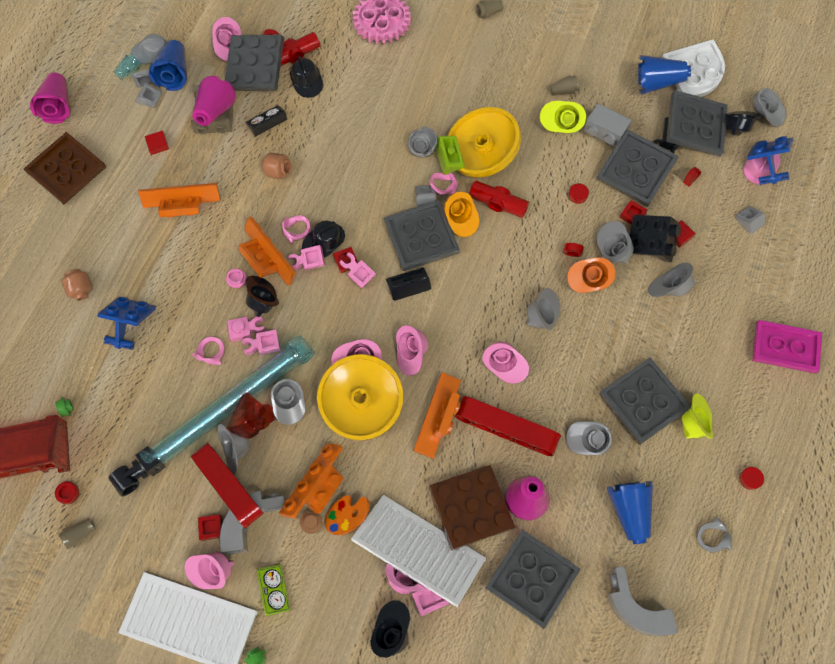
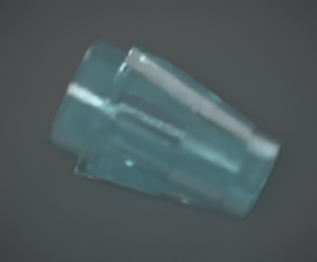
(127, 66)

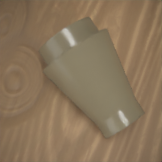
(487, 8)
(565, 86)
(76, 533)

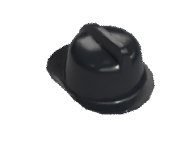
(306, 78)
(741, 121)
(326, 234)
(260, 295)
(391, 630)

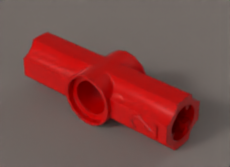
(294, 48)
(499, 199)

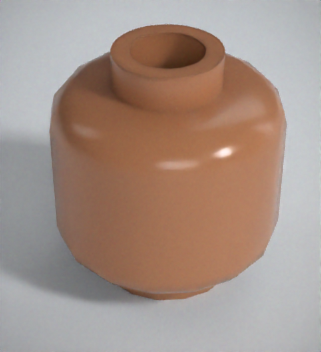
(276, 165)
(77, 284)

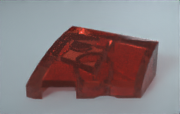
(250, 417)

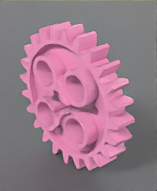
(381, 19)

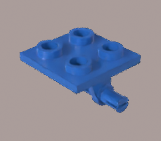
(768, 149)
(125, 312)

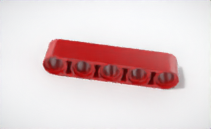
(508, 426)
(227, 485)

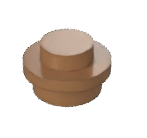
(311, 522)

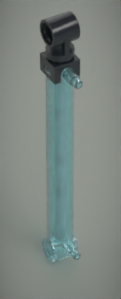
(153, 459)

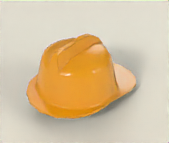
(461, 214)

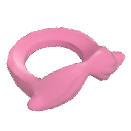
(452, 187)
(290, 221)
(200, 351)

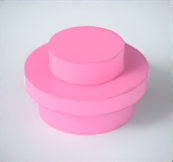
(236, 278)

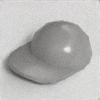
(769, 105)
(288, 401)
(589, 438)

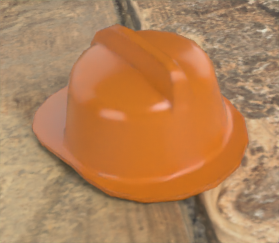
(591, 275)

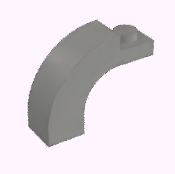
(233, 535)
(632, 615)

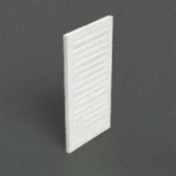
(418, 550)
(187, 621)

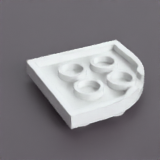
(706, 67)

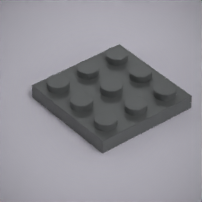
(254, 62)
(697, 123)
(637, 167)
(421, 235)
(645, 400)
(532, 579)

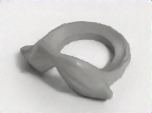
(725, 543)

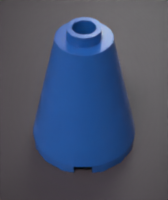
(170, 67)
(660, 73)
(633, 509)

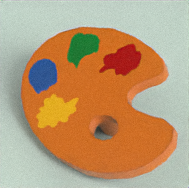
(342, 516)

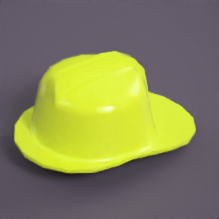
(563, 116)
(698, 419)

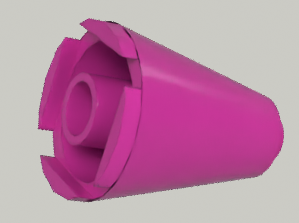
(51, 99)
(212, 100)
(527, 498)

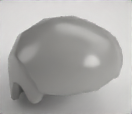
(422, 142)

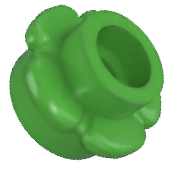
(64, 407)
(255, 656)

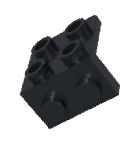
(655, 236)

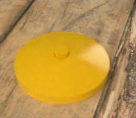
(487, 141)
(360, 397)

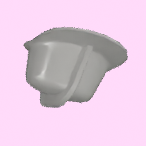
(149, 48)
(615, 242)
(674, 282)
(544, 310)
(233, 447)

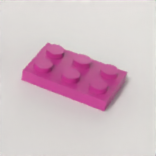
(787, 346)

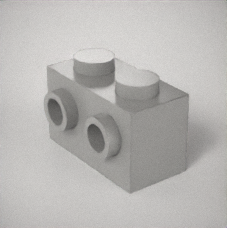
(607, 125)

